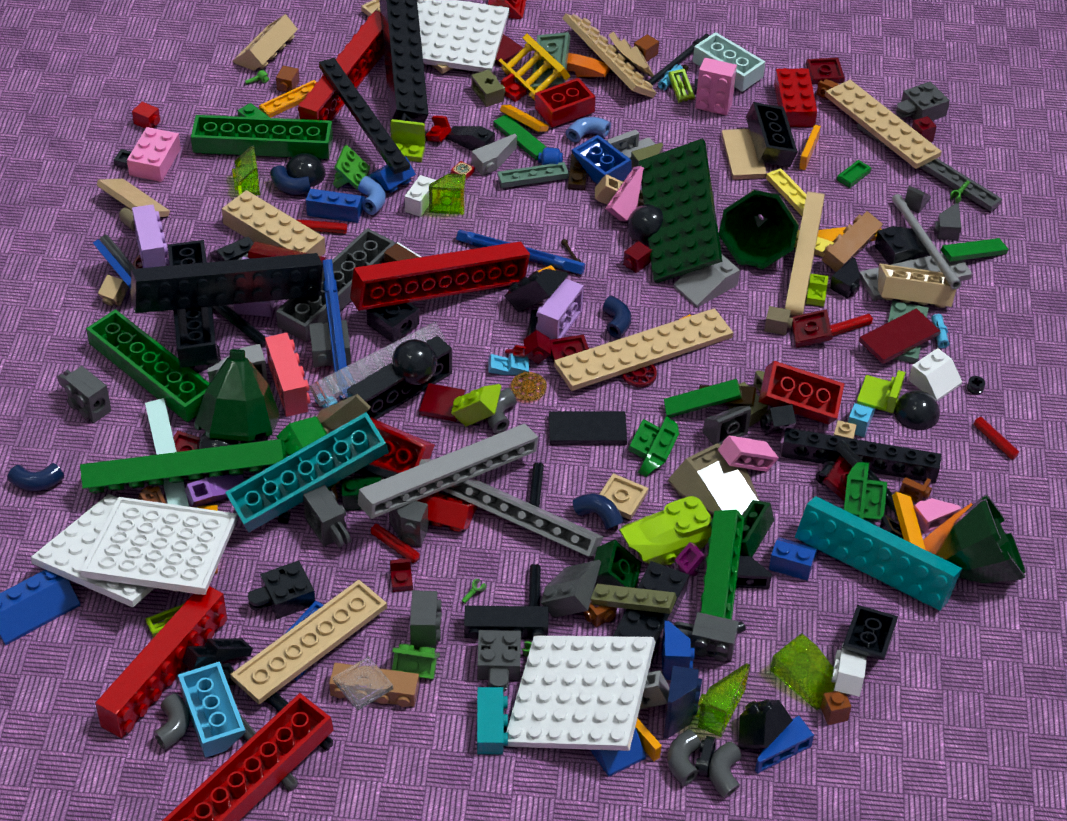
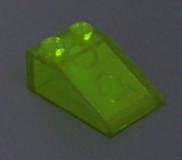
(804, 670)
(721, 701)

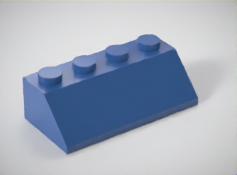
(34, 604)

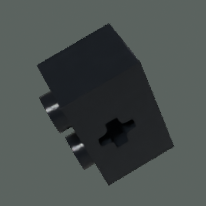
(778, 419)

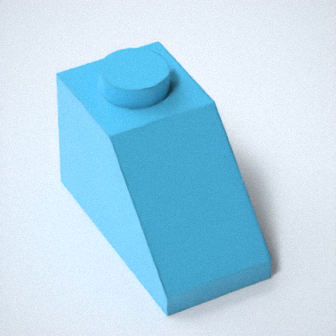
(861, 416)

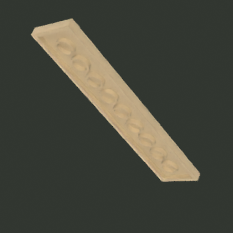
(642, 349)

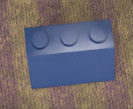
(334, 205)

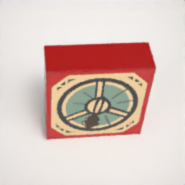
(463, 168)

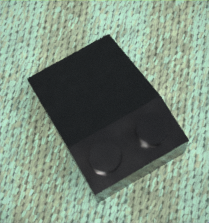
(899, 245)
(870, 632)

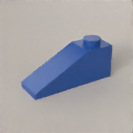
(791, 741)

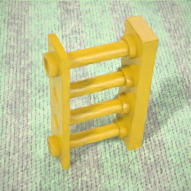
(540, 53)

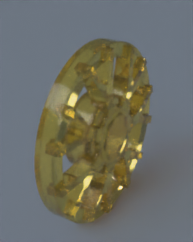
(528, 386)

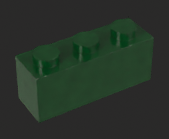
(757, 522)

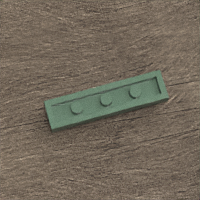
(532, 175)

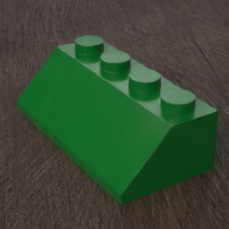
(300, 434)

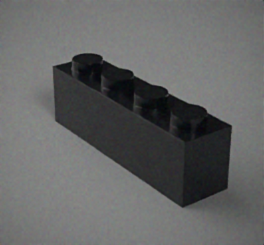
(528, 619)

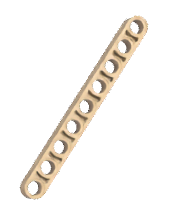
(804, 253)

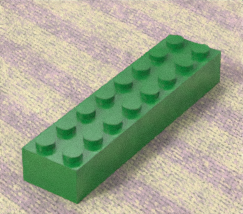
(268, 136)
(148, 363)

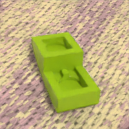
(817, 290)

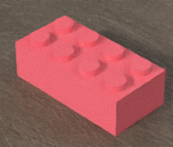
(287, 374)

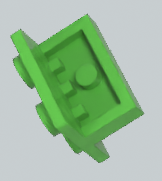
(349, 168)
(415, 661)

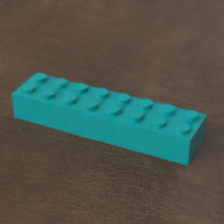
(311, 467)
(878, 553)

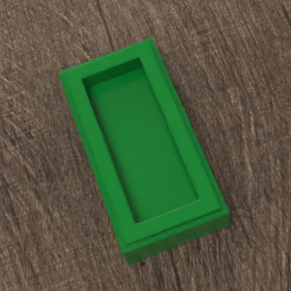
(854, 174)

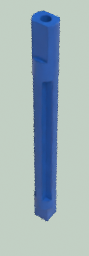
(535, 255)
(334, 317)

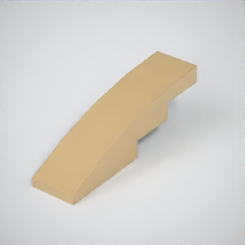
(633, 54)

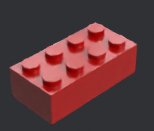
(796, 95)
(807, 392)

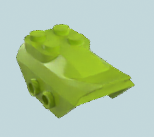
(668, 532)

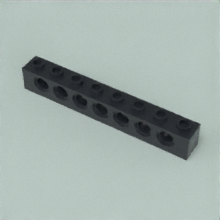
(881, 457)

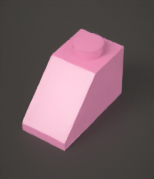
(934, 513)

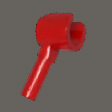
(516, 351)

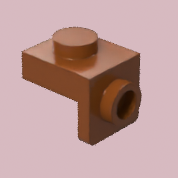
(600, 615)

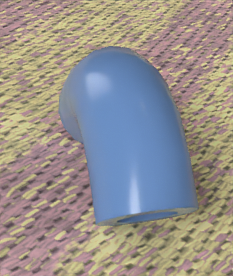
(588, 125)
(375, 195)

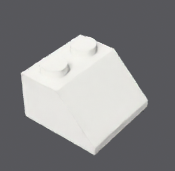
(935, 374)

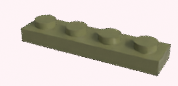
(633, 598)

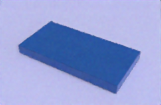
(113, 262)

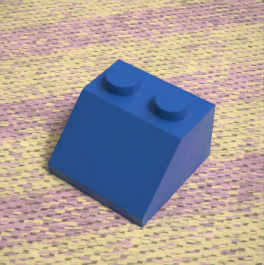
(388, 180)
(792, 558)
(675, 650)
(615, 760)

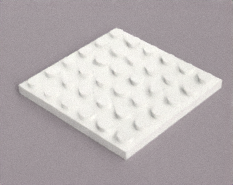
(461, 33)
(160, 545)
(71, 547)
(581, 692)

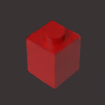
(146, 115)

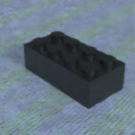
(771, 134)

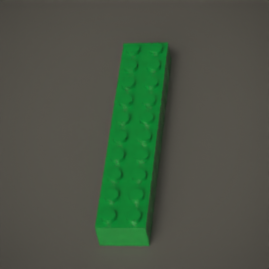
(181, 465)

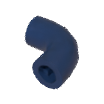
(288, 184)
(620, 314)
(37, 480)
(598, 505)

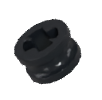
(980, 385)

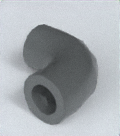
(499, 421)
(176, 724)
(679, 757)
(720, 770)

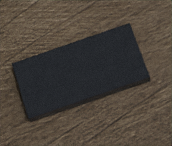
(587, 428)

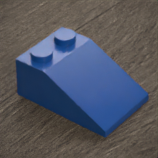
(602, 158)

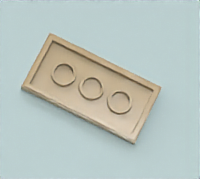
(742, 155)
(130, 195)

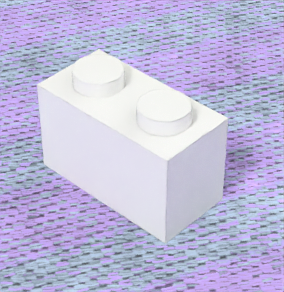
(418, 196)

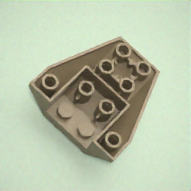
(714, 482)

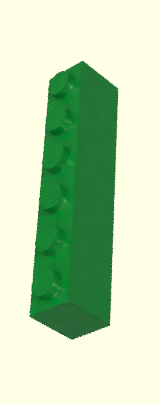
(722, 563)

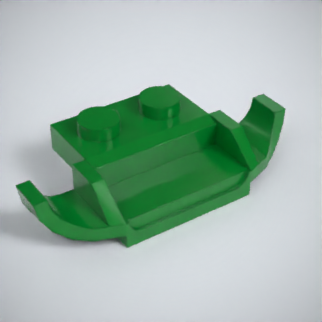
(654, 444)
(863, 496)

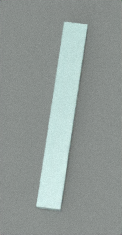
(164, 444)

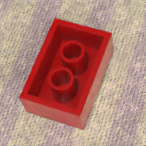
(565, 102)

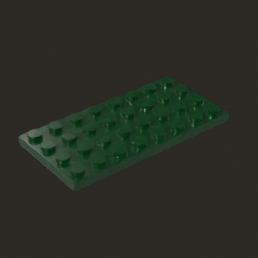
(682, 189)

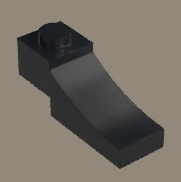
(215, 651)

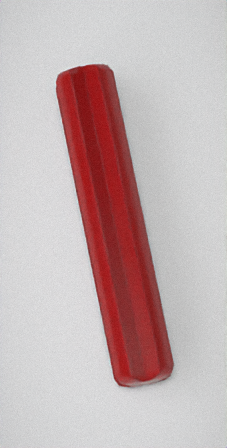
(322, 226)
(851, 324)
(992, 434)
(395, 543)

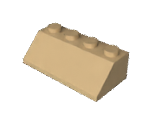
(266, 44)
(914, 285)

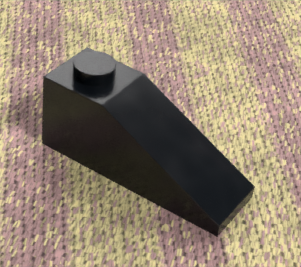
(471, 136)

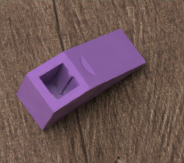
(211, 489)

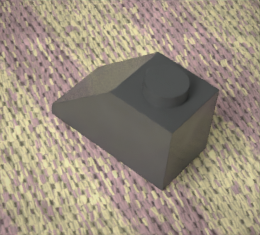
(949, 224)

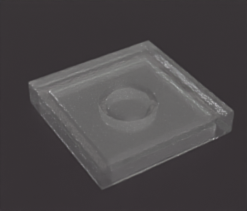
(363, 683)

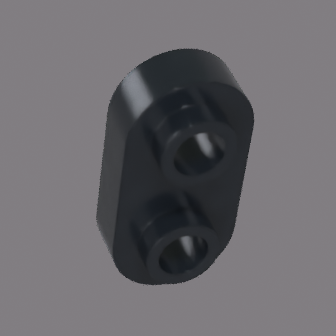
(707, 748)

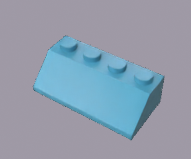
(211, 708)

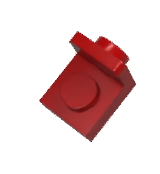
(512, 89)
(439, 130)

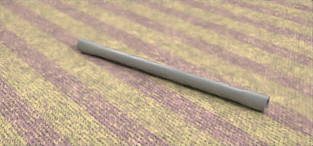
(950, 276)

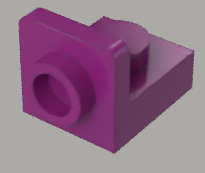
(690, 559)

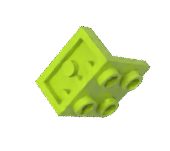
(409, 138)
(880, 392)

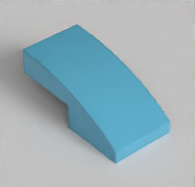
(507, 366)

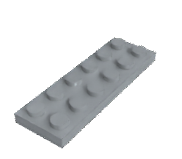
(870, 277)

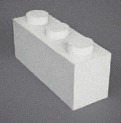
(849, 671)

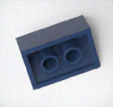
(682, 699)

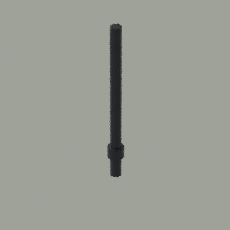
(677, 60)

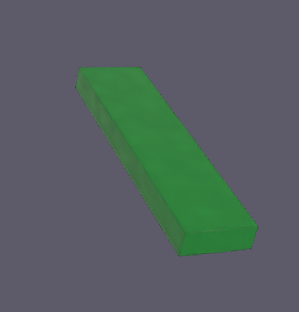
(524, 138)
(974, 249)
(702, 398)

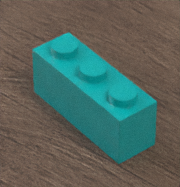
(491, 720)

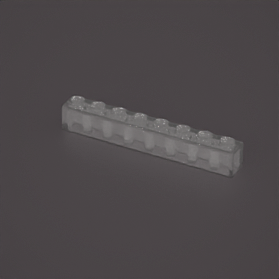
(337, 383)

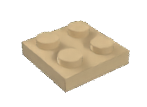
(625, 494)

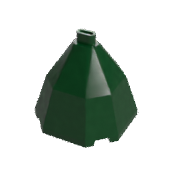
(756, 239)
(237, 402)
(982, 546)

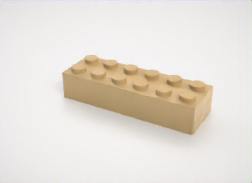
(269, 225)

